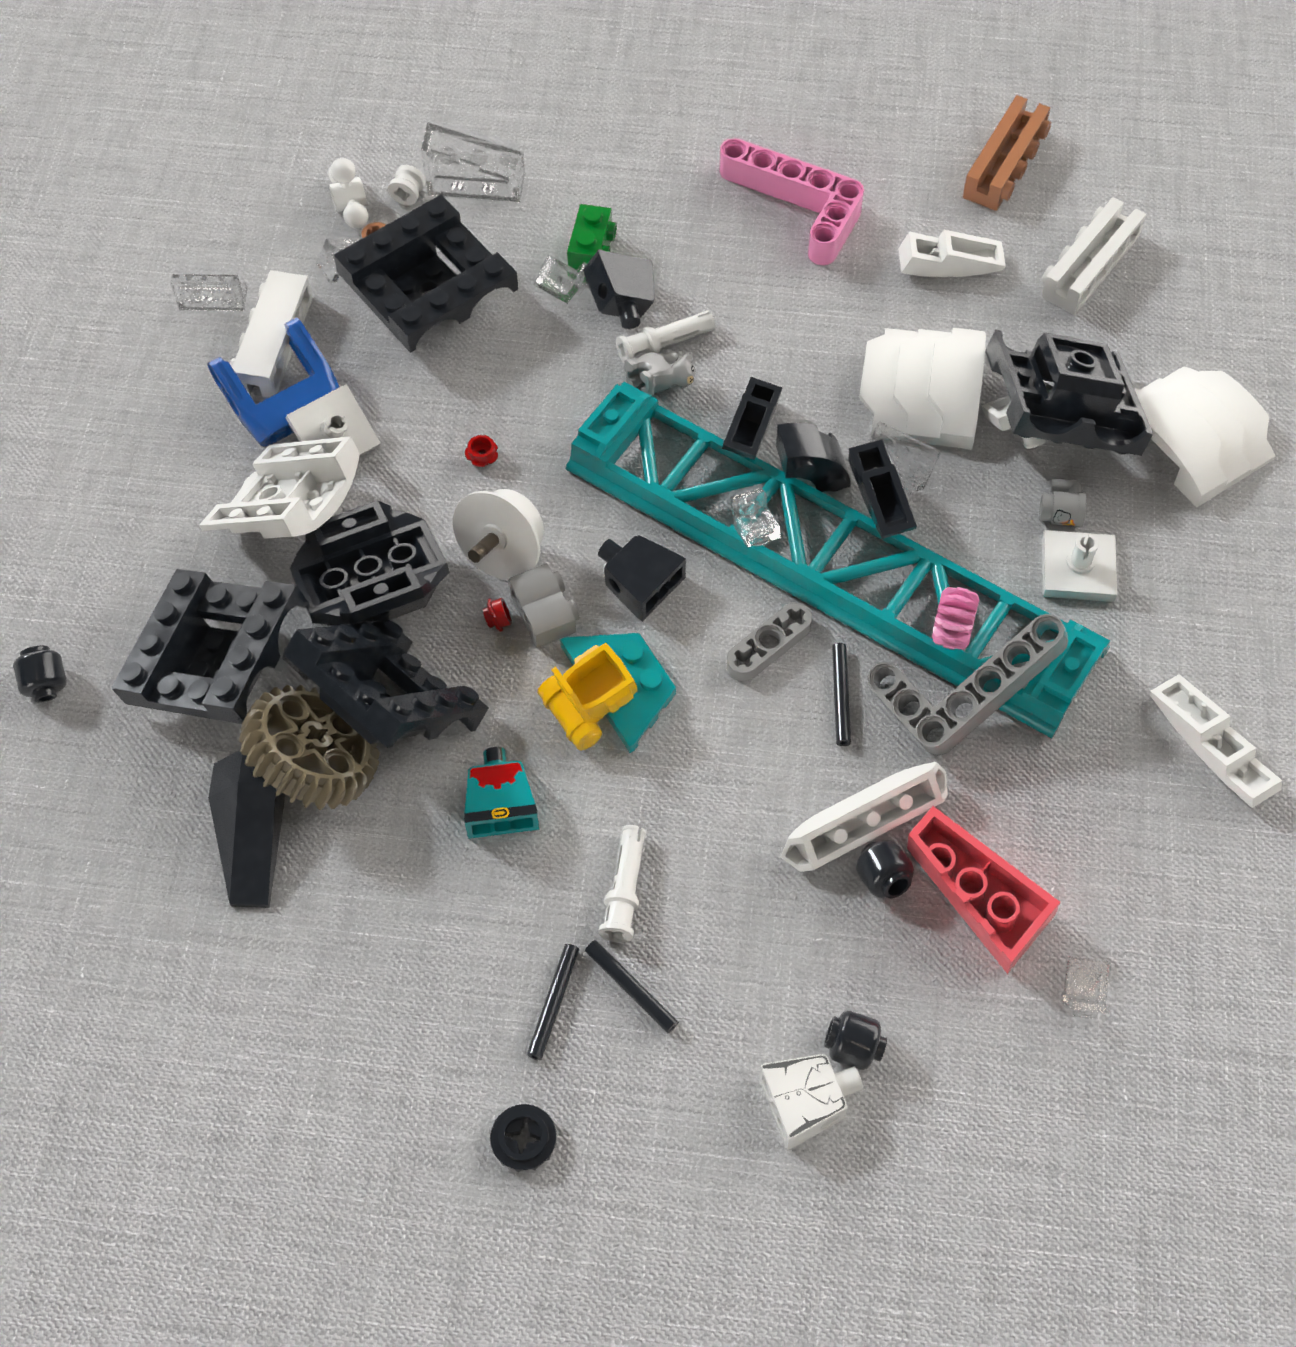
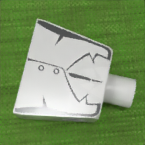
(807, 1095)

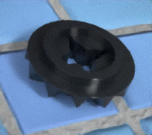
(511, 1123)

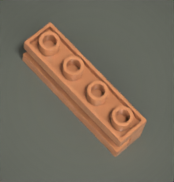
(1007, 154)

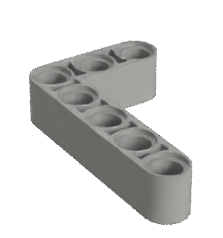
(970, 690)

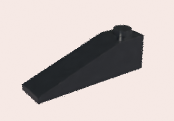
(246, 830)

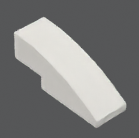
(950, 255)

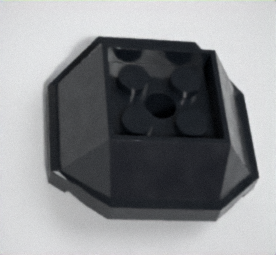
(368, 566)

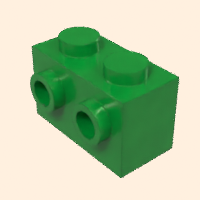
(591, 233)

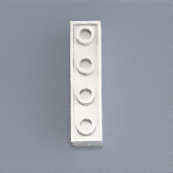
(1091, 256)
(265, 345)

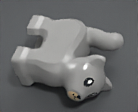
(658, 373)

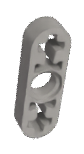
(764, 656)

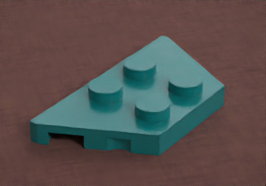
(652, 682)

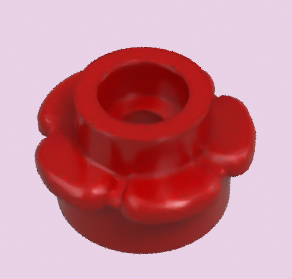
(481, 444)
(497, 614)

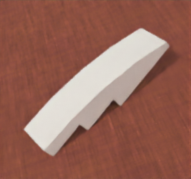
(1214, 741)

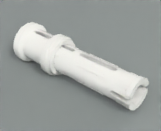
(654, 339)
(622, 899)

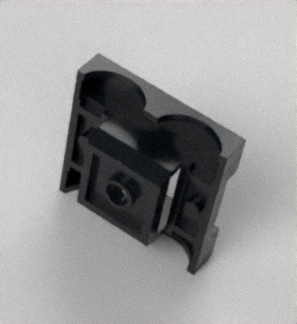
(402, 263)
(1090, 397)
(343, 666)
(200, 668)

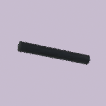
(841, 694)
(631, 986)
(553, 1002)

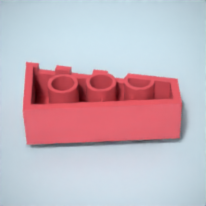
(985, 889)

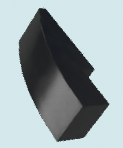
(752, 418)
(881, 488)

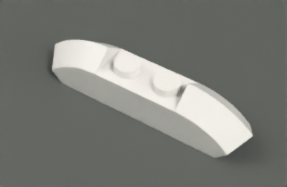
(865, 816)

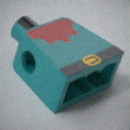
(498, 797)

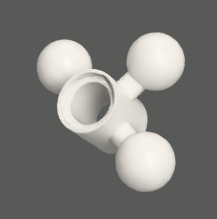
(348, 193)

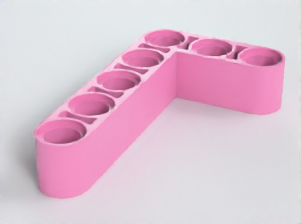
(802, 184)

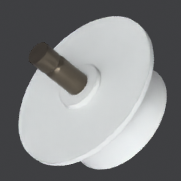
(499, 532)

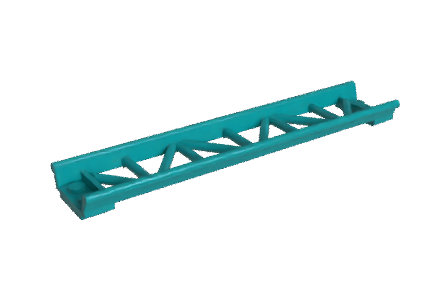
(628, 413)

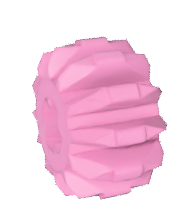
(955, 618)

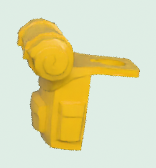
(587, 692)

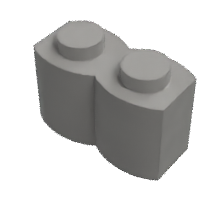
(542, 604)

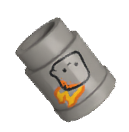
(1065, 504)

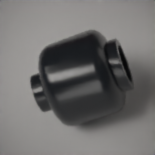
(39, 673)
(885, 869)
(855, 1040)

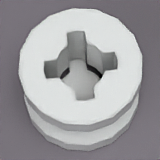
(406, 185)

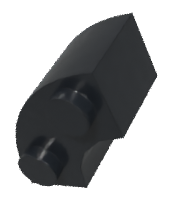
(812, 456)

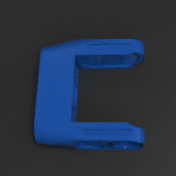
(268, 418)

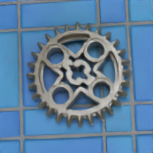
(306, 748)

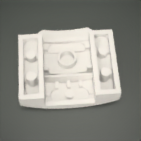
(926, 383)
(1207, 429)
(291, 490)

